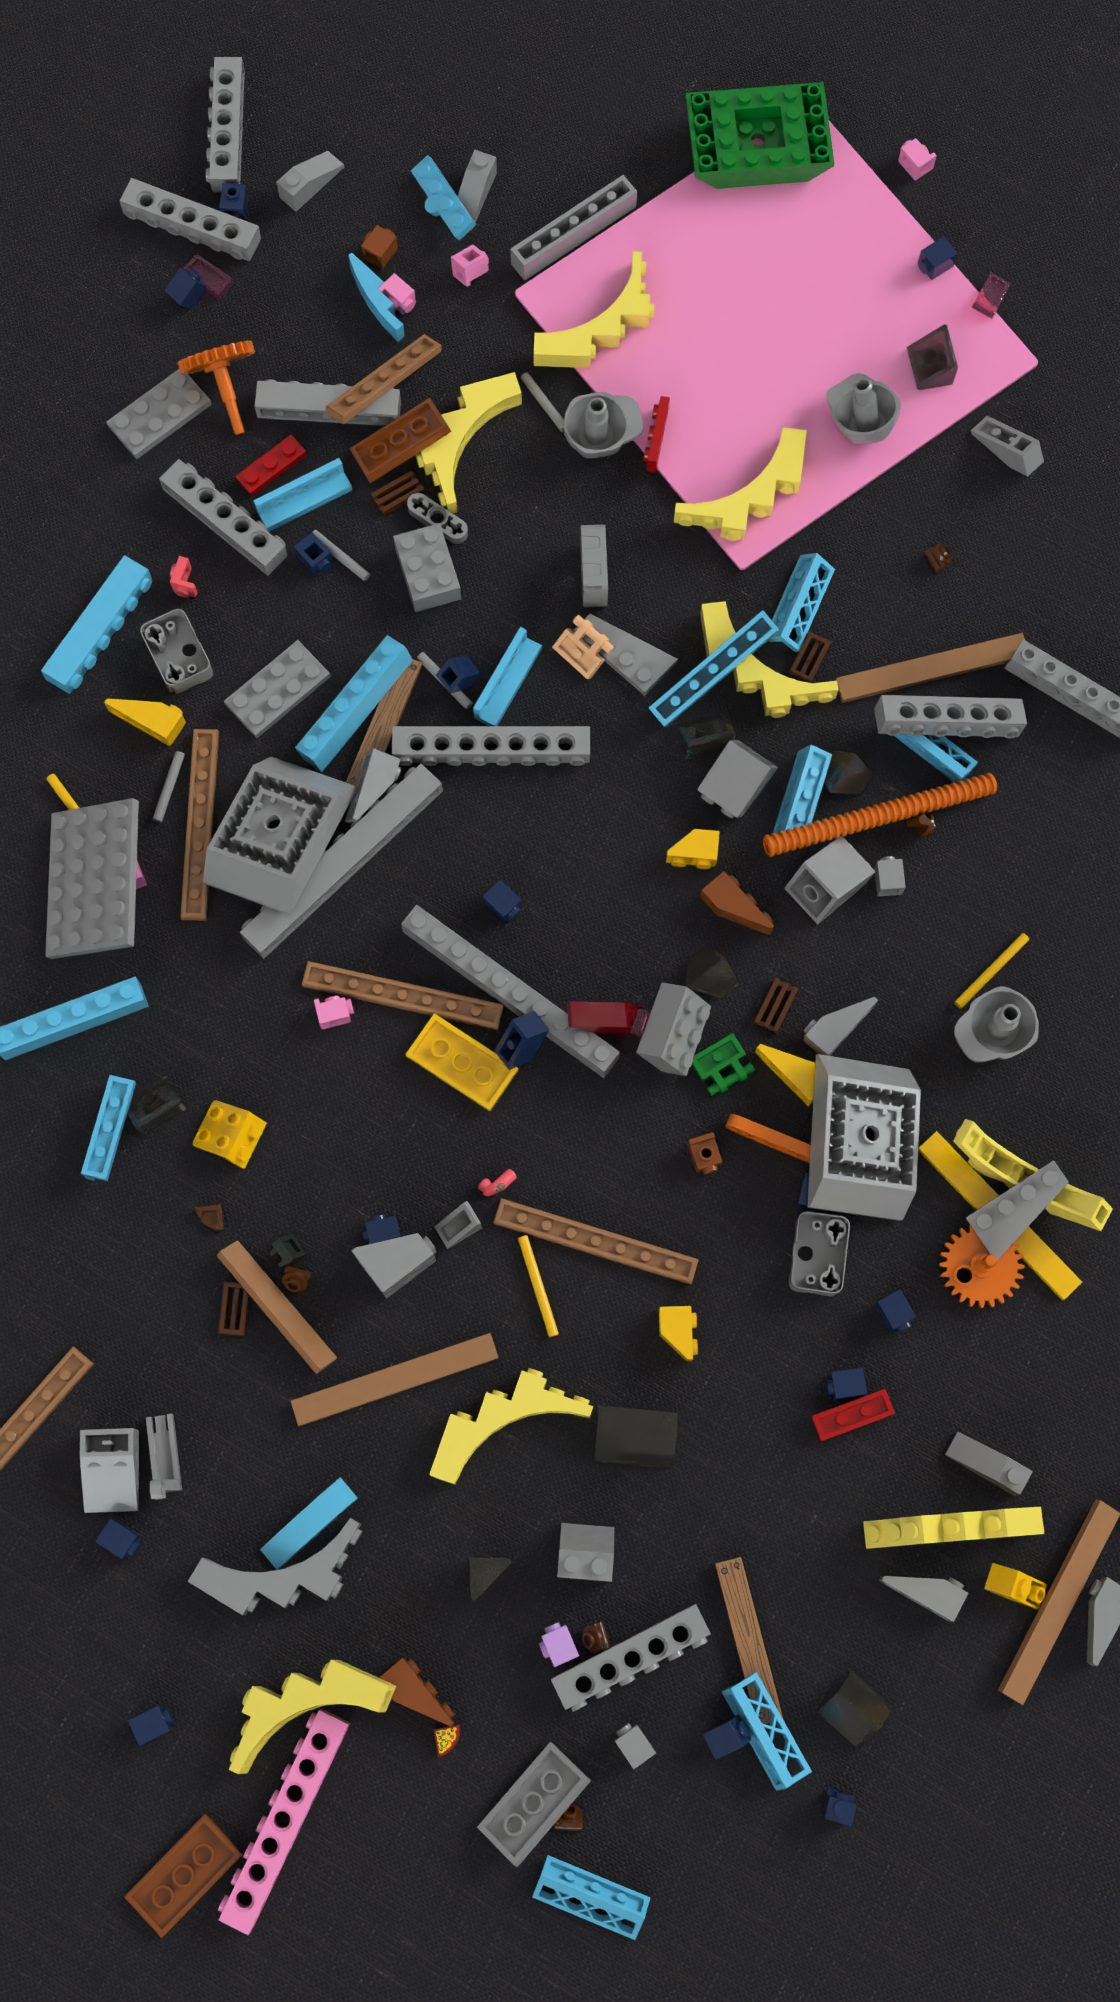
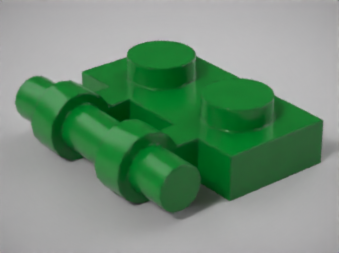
(718, 1057)

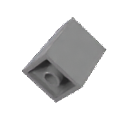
(736, 779)
(829, 879)
(395, 1261)
(586, 1552)

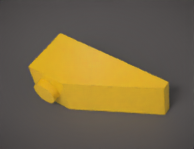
(151, 717)
(792, 1070)

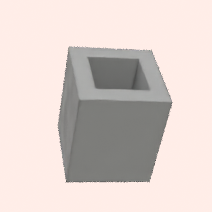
(889, 876)
(634, 1745)

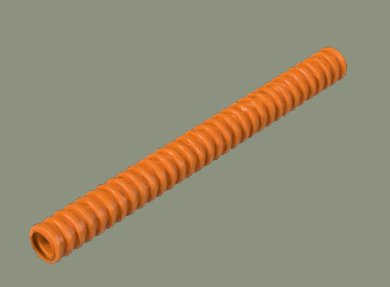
(877, 815)

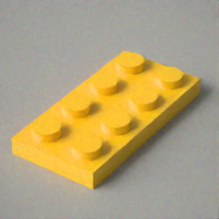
(461, 1062)

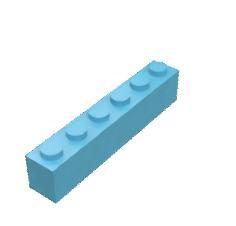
(97, 625)
(714, 668)
(354, 703)
(71, 1018)

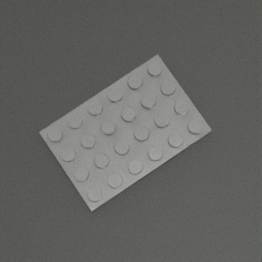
(92, 879)

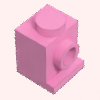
(916, 158)
(469, 264)
(399, 293)
(333, 1011)

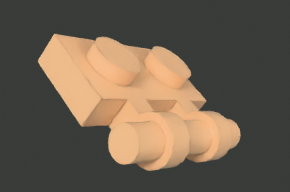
(578, 652)

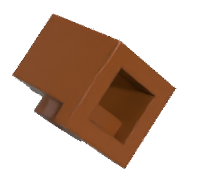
(703, 1164)

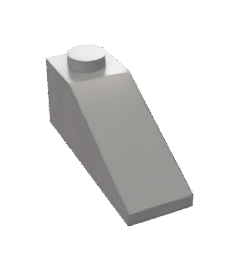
(307, 179)
(477, 182)
(1010, 445)
(375, 777)
(835, 1027)
(989, 1464)
(936, 1595)
(1102, 1618)

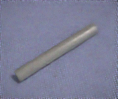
(543, 400)
(343, 558)
(433, 669)
(168, 786)

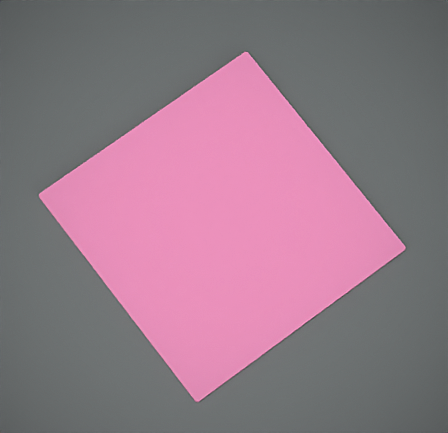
(760, 314)

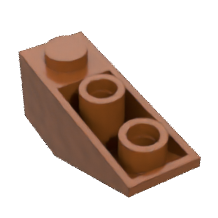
(731, 903)
(416, 1694)

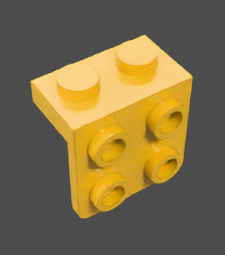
(229, 1133)

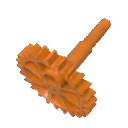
(217, 361)
(988, 1276)

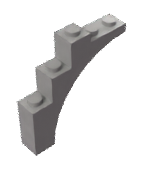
(316, 1574)

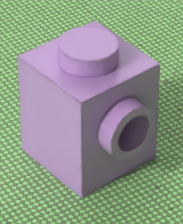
(558, 1644)

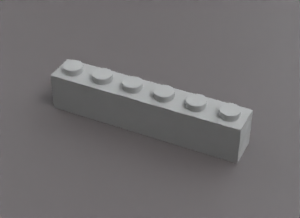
(573, 227)
(309, 402)

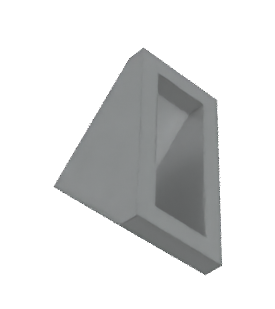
(458, 1225)

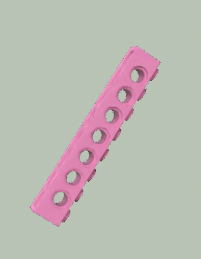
(245, 1916)

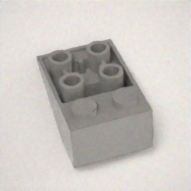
(109, 1469)

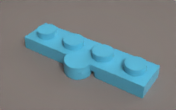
(442, 198)

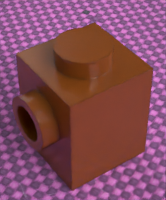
(379, 246)

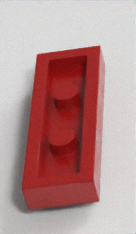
(656, 434)
(271, 465)
(852, 1415)

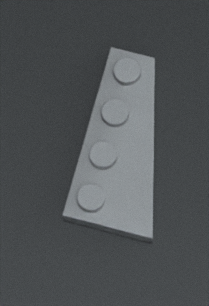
(632, 658)
(1012, 1212)

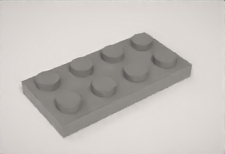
(158, 413)
(277, 689)
(533, 1804)

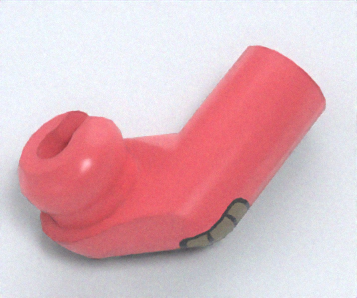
(498, 1185)

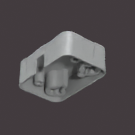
(594, 565)
(174, 634)
(827, 1257)

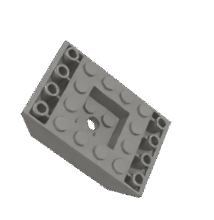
(275, 862)
(845, 1166)

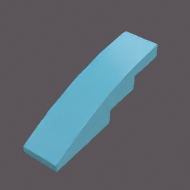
(377, 302)
(308, 1523)

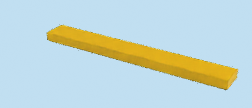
(978, 1194)

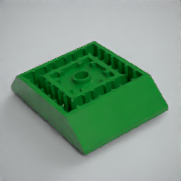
(785, 117)

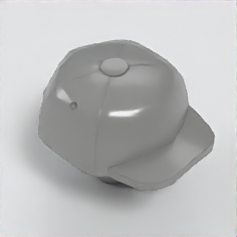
(863, 409)
(601, 423)
(997, 1026)

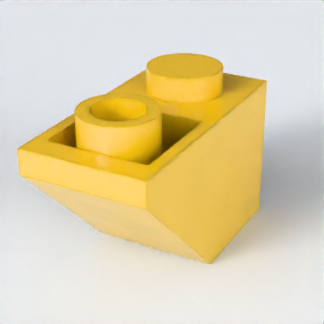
(696, 848)
(676, 1330)
(1015, 1586)

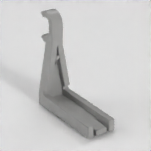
(163, 1456)

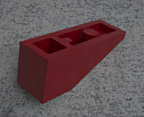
(603, 1017)

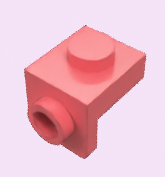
(179, 576)

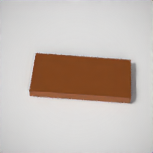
(400, 440)
(183, 1875)

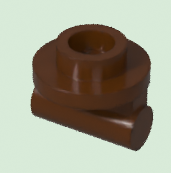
(938, 557)
(924, 823)
(296, 1279)
(595, 1637)
(570, 1820)

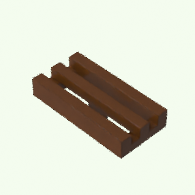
(396, 493)
(801, 674)
(785, 987)
(224, 1305)

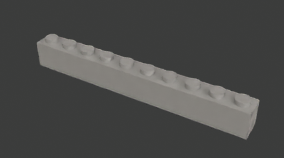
(346, 857)
(507, 989)

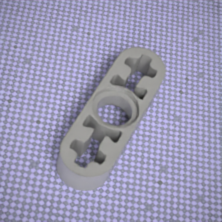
(434, 508)

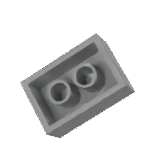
(427, 567)
(674, 1029)

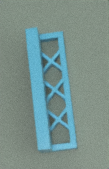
(302, 495)
(797, 596)
(506, 679)
(937, 757)
(803, 788)
(108, 1128)
(760, 1740)
(593, 1893)

